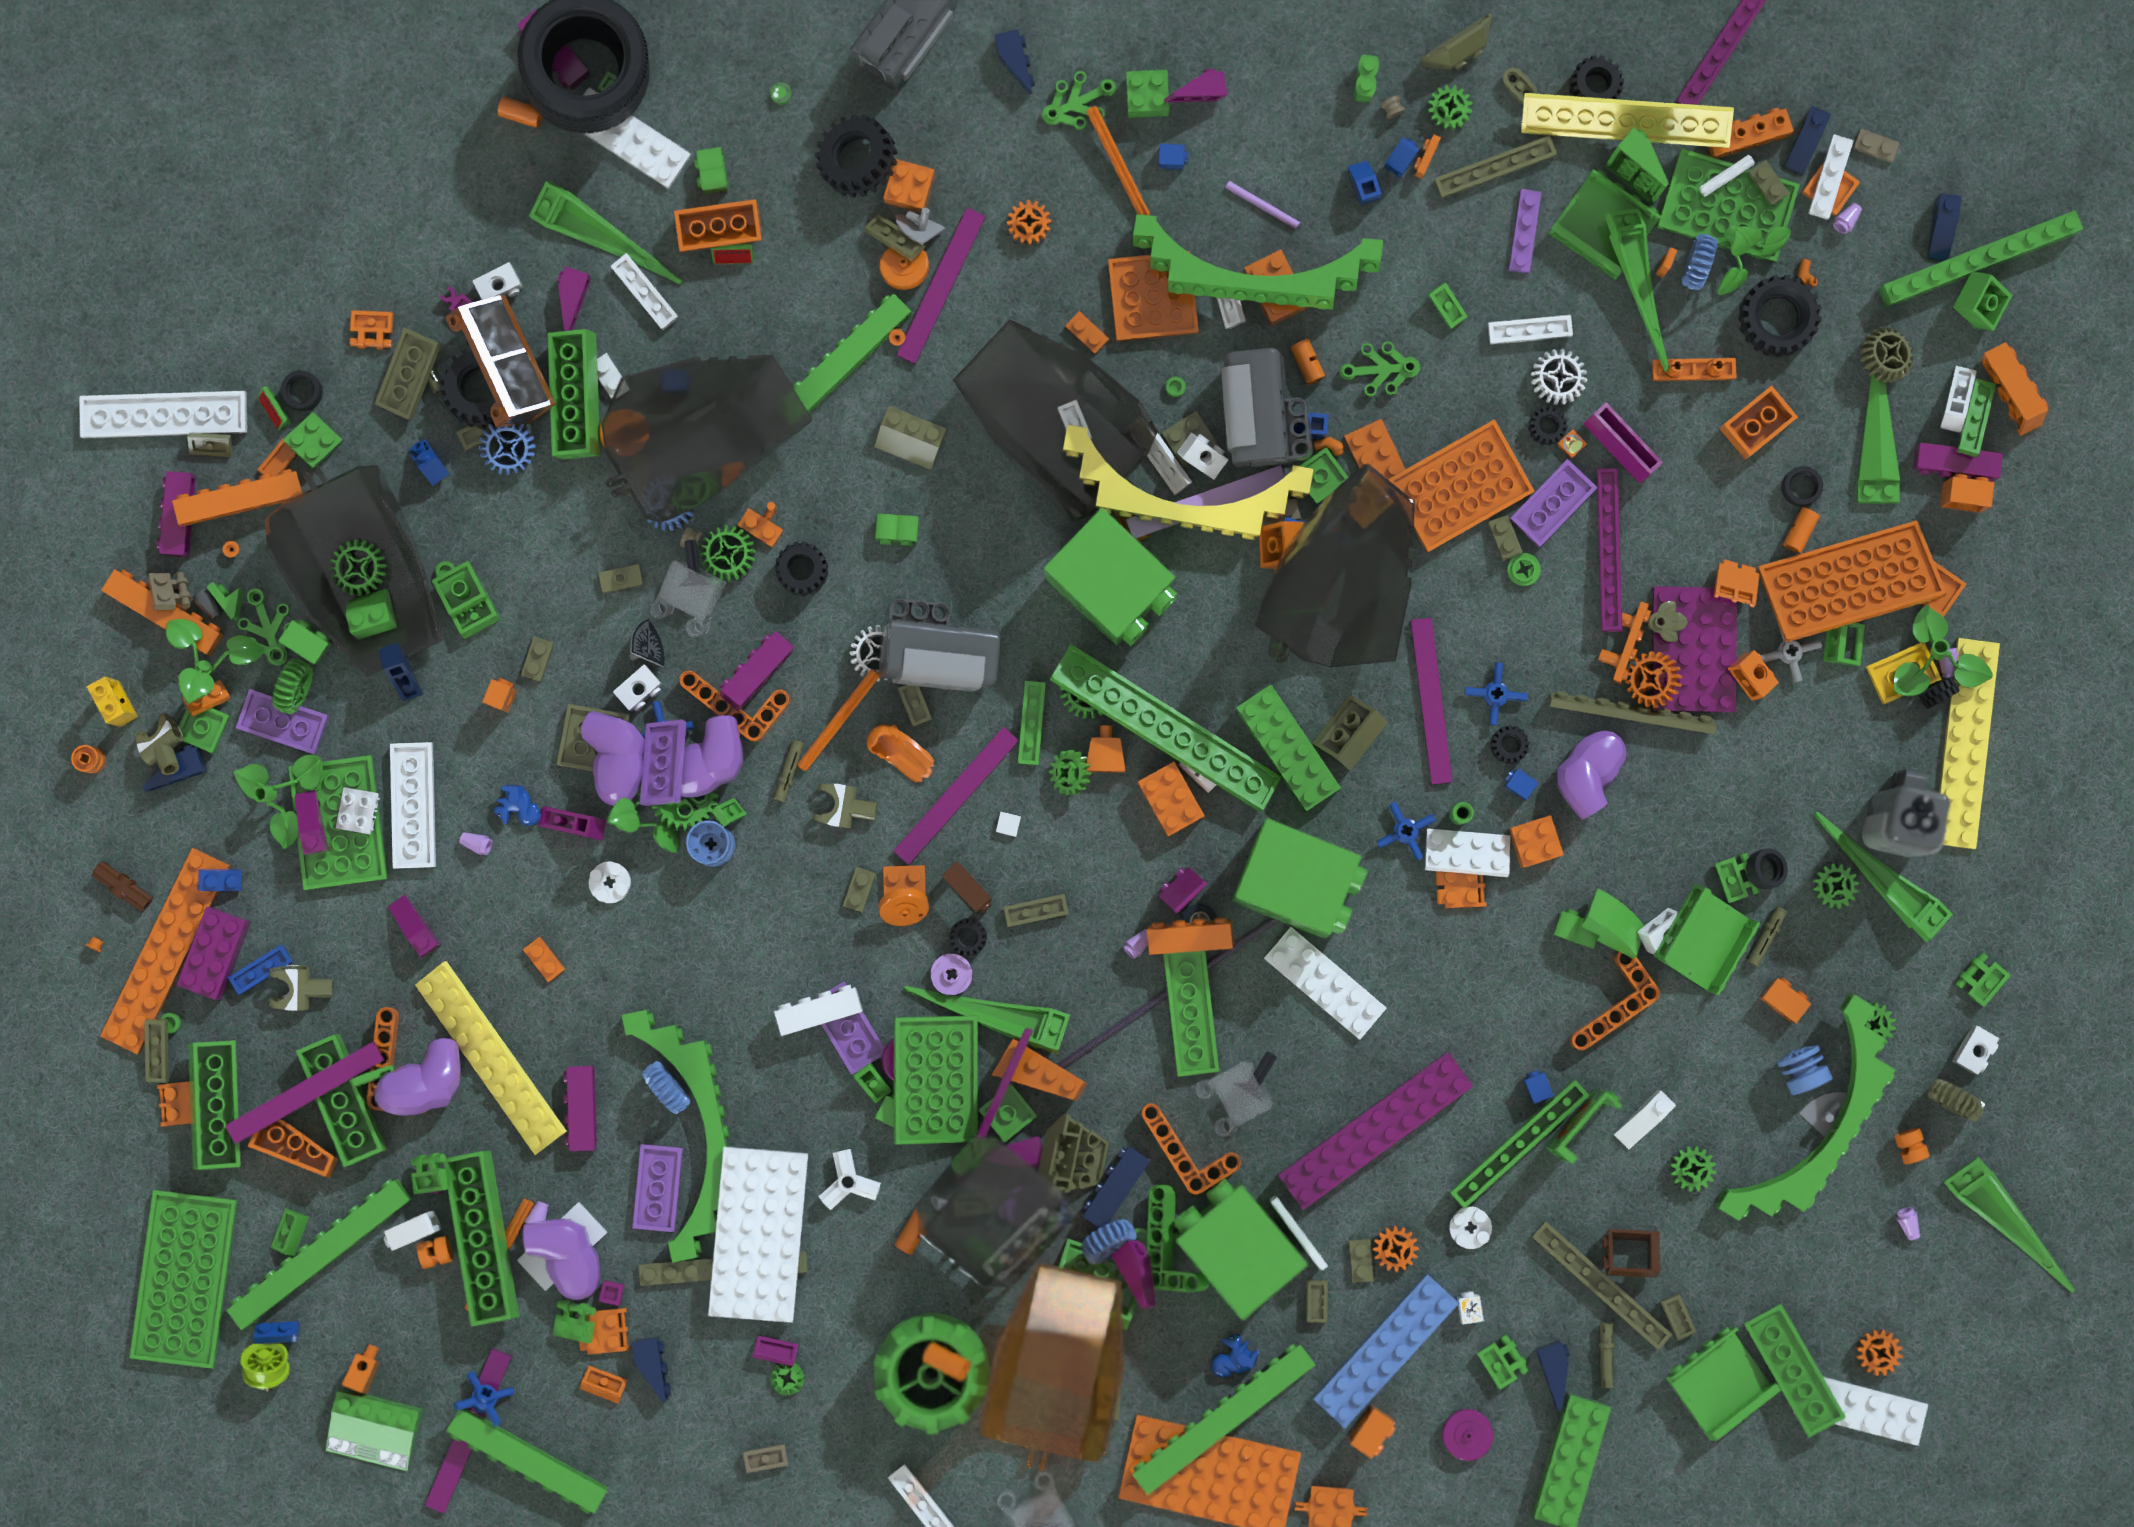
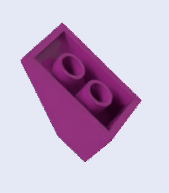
(1181, 890)

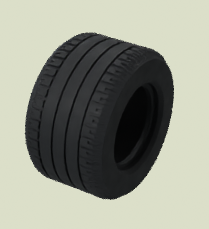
(573, 20)

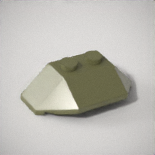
(1460, 47)

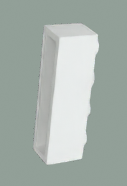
(818, 1011)

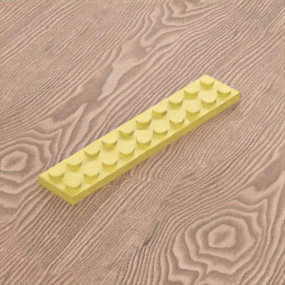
(1616, 118)
(1967, 748)
(490, 1058)

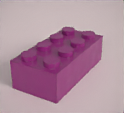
(213, 953)

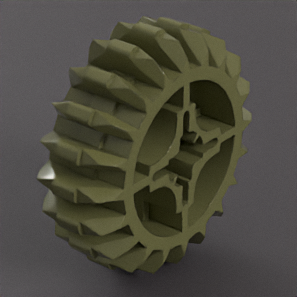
(1880, 353)
(1956, 1100)

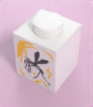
(1469, 1308)

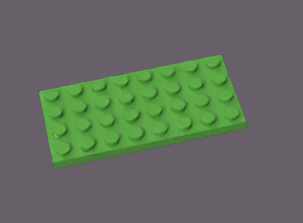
(183, 1279)

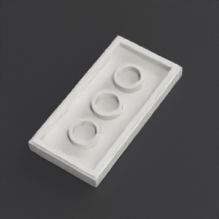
(1297, 1232)
(537, 1266)

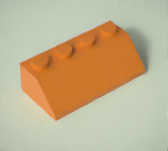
(718, 225)

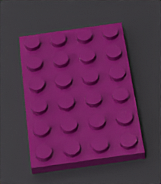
(1702, 650)

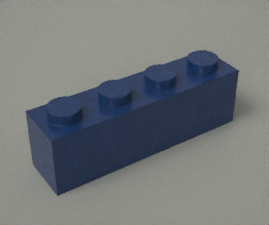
(1116, 1187)

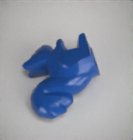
(518, 801)
(1238, 1361)

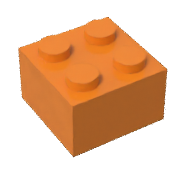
(909, 186)
(1967, 494)
(1275, 540)
(1535, 841)
(1372, 1431)

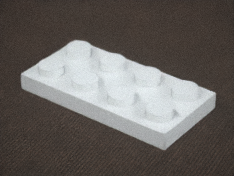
(1467, 852)

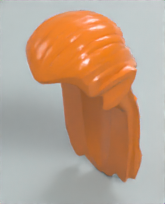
(900, 751)

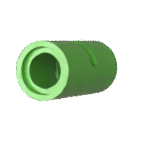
(1467, 808)

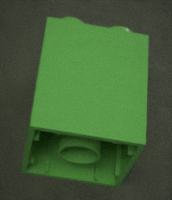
(1111, 579)
(1299, 880)
(1238, 1247)

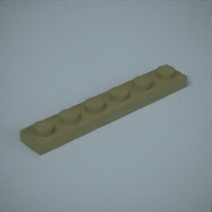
(1495, 167)

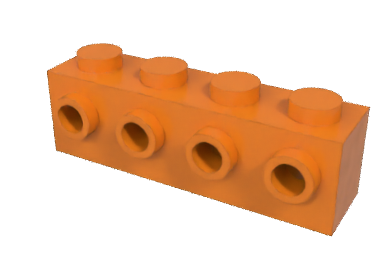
(1755, 132)
(1191, 936)

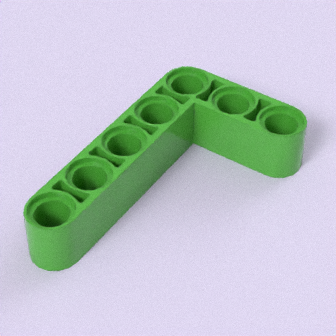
(1165, 1246)

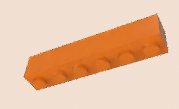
(237, 498)
(138, 598)

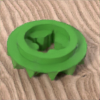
(1532, 574)
(791, 1387)

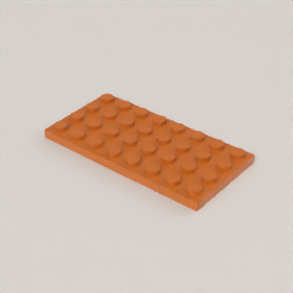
(1851, 581)
(1227, 1483)

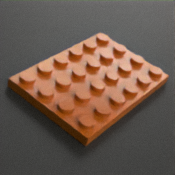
(1463, 485)

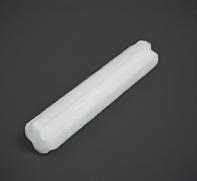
(1726, 175)

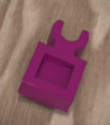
(456, 301)

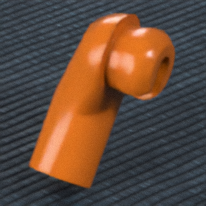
(1803, 273)
(1331, 443)

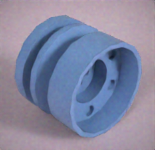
(704, 833)
(1804, 1069)

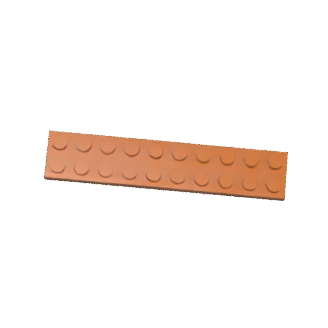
(162, 955)

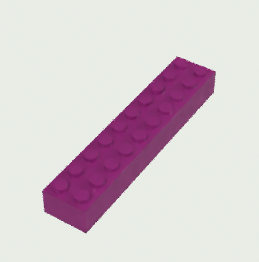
(1375, 1130)

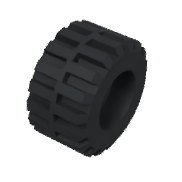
(1600, 67)
(810, 584)

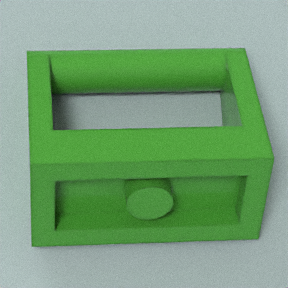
(1836, 643)

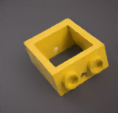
(107, 697)

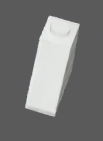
(412, 1230)

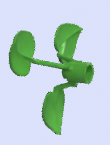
(1743, 239)
(1933, 627)
(198, 681)
(253, 782)
(627, 819)

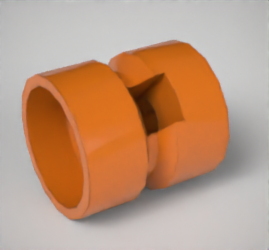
(88, 759)
(1911, 1146)
(442, 1251)

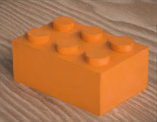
(1273, 266)
(1758, 422)
(1170, 799)

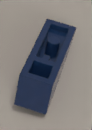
(1807, 140)
(1943, 226)
(399, 671)
(190, 765)
(1555, 1368)

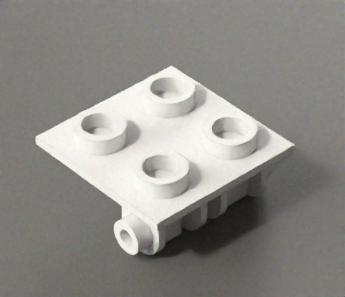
(357, 810)

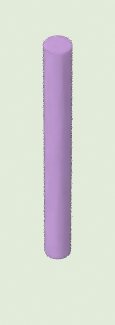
(1262, 205)

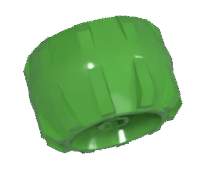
(933, 1328)

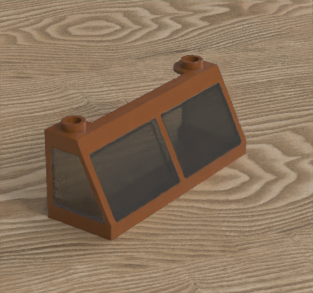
(504, 360)

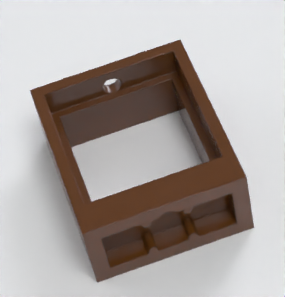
(967, 888)
(1653, 1252)

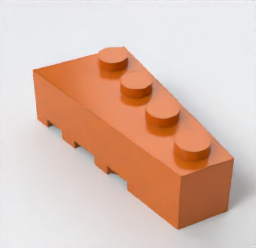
(2015, 388)
(1041, 1074)
(293, 1146)

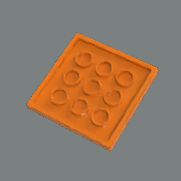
(1143, 302)

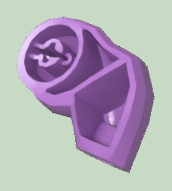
(619, 756)
(714, 760)
(1589, 769)
(424, 1085)
(567, 1253)

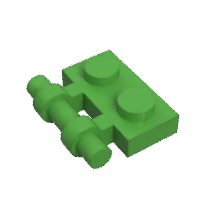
(1731, 878)
(1987, 984)
(431, 1180)
(571, 1327)
(1496, 1364)

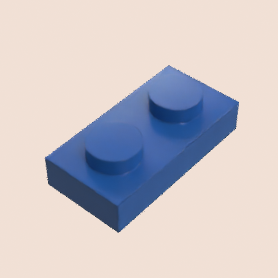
(219, 879)
(276, 1332)

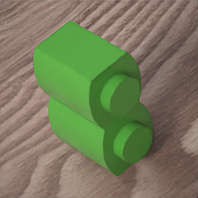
(1366, 81)
(712, 170)
(897, 529)
(1569, 928)

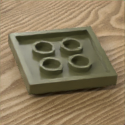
(574, 750)

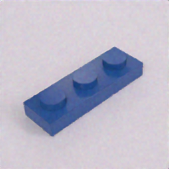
(259, 969)

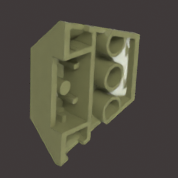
(1072, 1155)

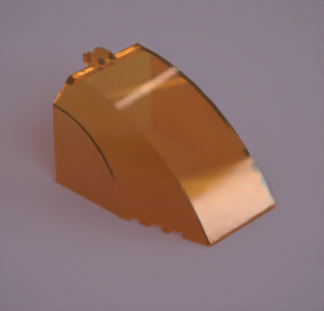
(1058, 1367)

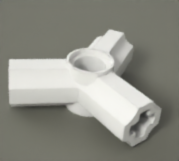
(837, 1191)

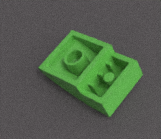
(466, 600)
(1613, 923)

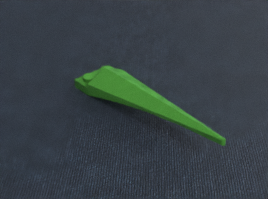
(569, 215)
(1630, 245)
(1878, 465)
(1909, 901)
(1006, 1018)
(1985, 1195)

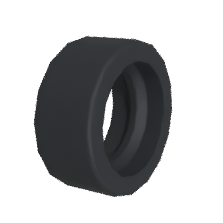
(292, 377)
(1802, 470)
(1779, 865)

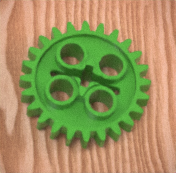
(671, 811)

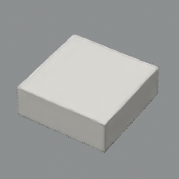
(1008, 824)

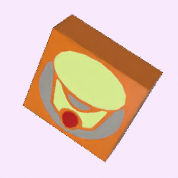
(1572, 444)

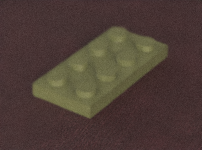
(408, 373)

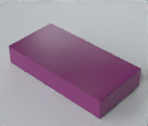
(775, 1350)

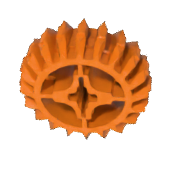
(1641, 668)

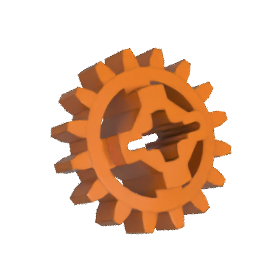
(1021, 222)
(1405, 1244)
(1875, 1359)

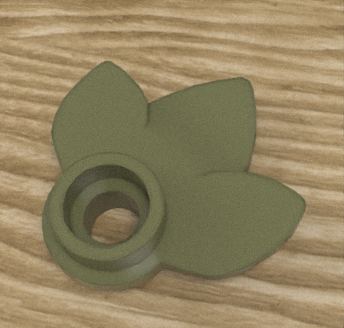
(1670, 621)

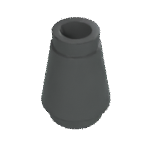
(207, 603)

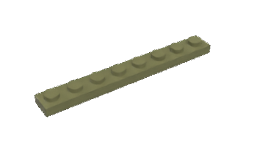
(1635, 713)
(690, 1270)
(1601, 1285)

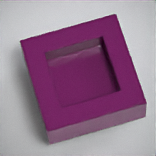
(611, 1292)

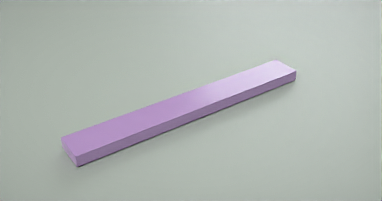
(1221, 495)

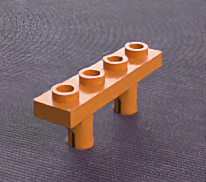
(1695, 369)
(1636, 633)

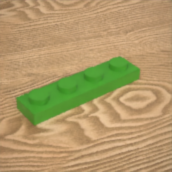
(1976, 418)
(1031, 723)

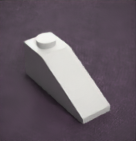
(1958, 399)
(1644, 1119)

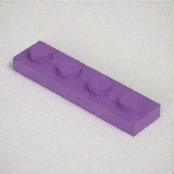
(1525, 231)

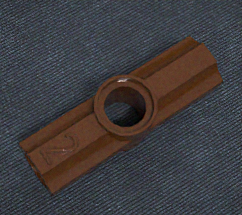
(121, 886)

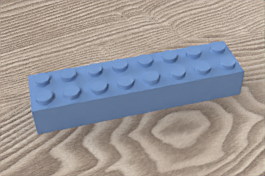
(1385, 1350)

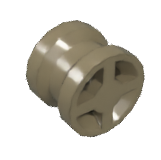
(1392, 107)
(689, 534)

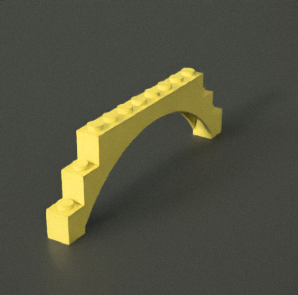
(1238, 517)

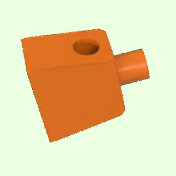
(1105, 753)
(358, 1379)

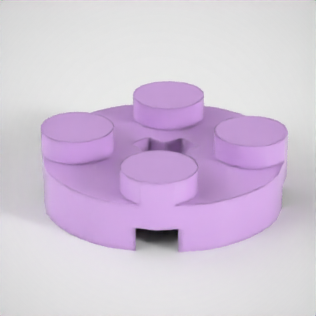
(963, 973)

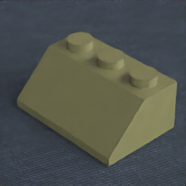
(910, 437)
(1350, 732)

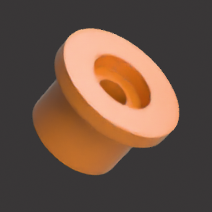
(894, 340)
(227, 549)
(95, 944)

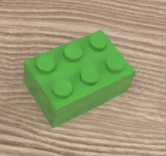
(305, 641)

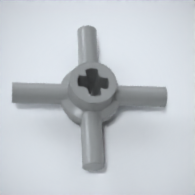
(1796, 656)

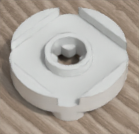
(599, 876)
(1463, 1237)

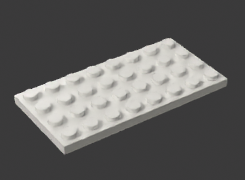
(758, 1234)

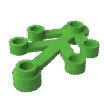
(1075, 102)
(1383, 368)
(269, 630)

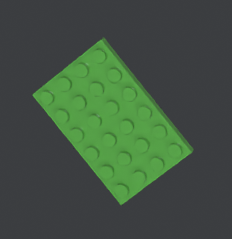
(1734, 203)
(352, 855)
(935, 1079)

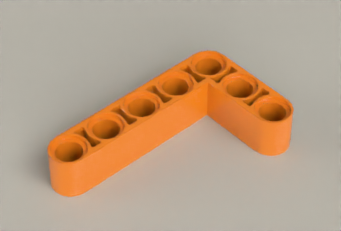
(748, 723)
(1621, 1006)
(387, 1048)
(1182, 1155)

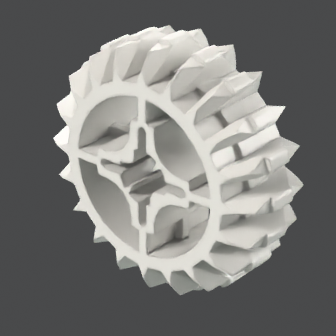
(1549, 376)
(869, 658)

